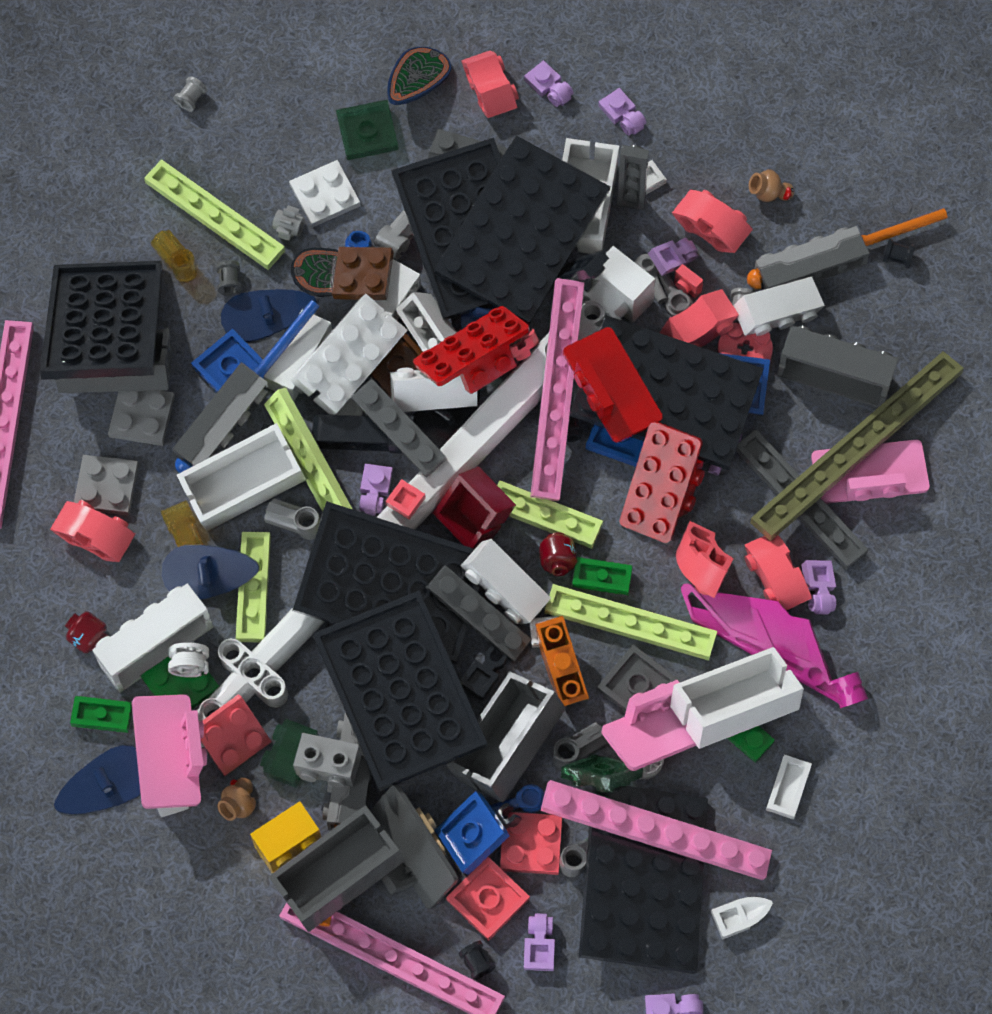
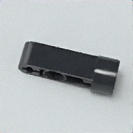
(352, 433)

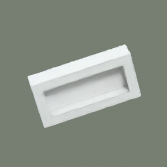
(788, 787)

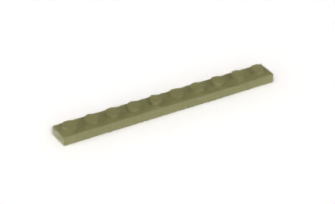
(856, 446)

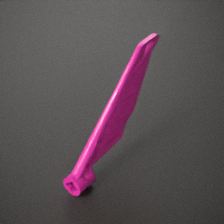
(765, 624)

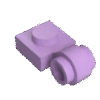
(545, 80)
(619, 106)
(672, 255)
(375, 482)
(820, 578)
(539, 952)
(667, 1004)

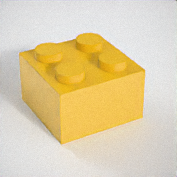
(285, 836)

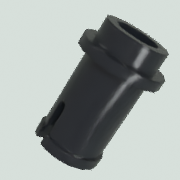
(574, 431)

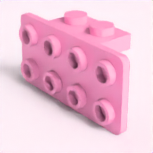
(887, 473)
(648, 729)
(168, 751)

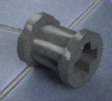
(229, 277)

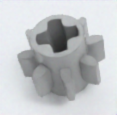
(288, 223)

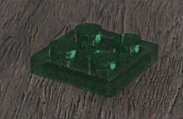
(367, 130)
(600, 772)

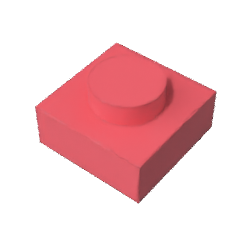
(688, 281)
(405, 499)

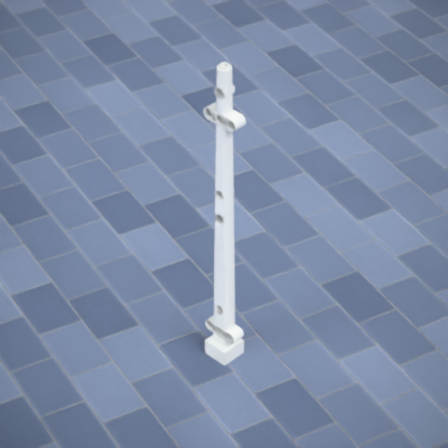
(616, 292)

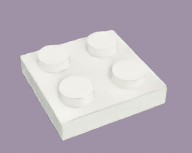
(324, 193)

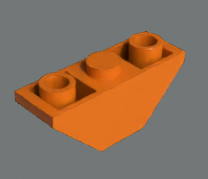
(561, 661)

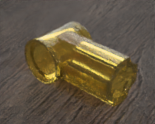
(175, 255)
(181, 524)

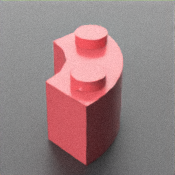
(490, 84)
(712, 220)
(703, 320)
(93, 531)
(702, 559)
(775, 570)

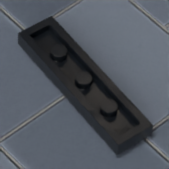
(584, 267)

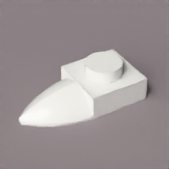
(740, 915)

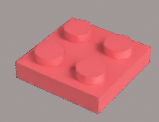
(233, 735)
(532, 845)
(488, 898)

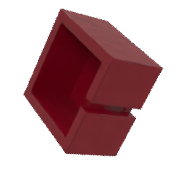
(474, 508)

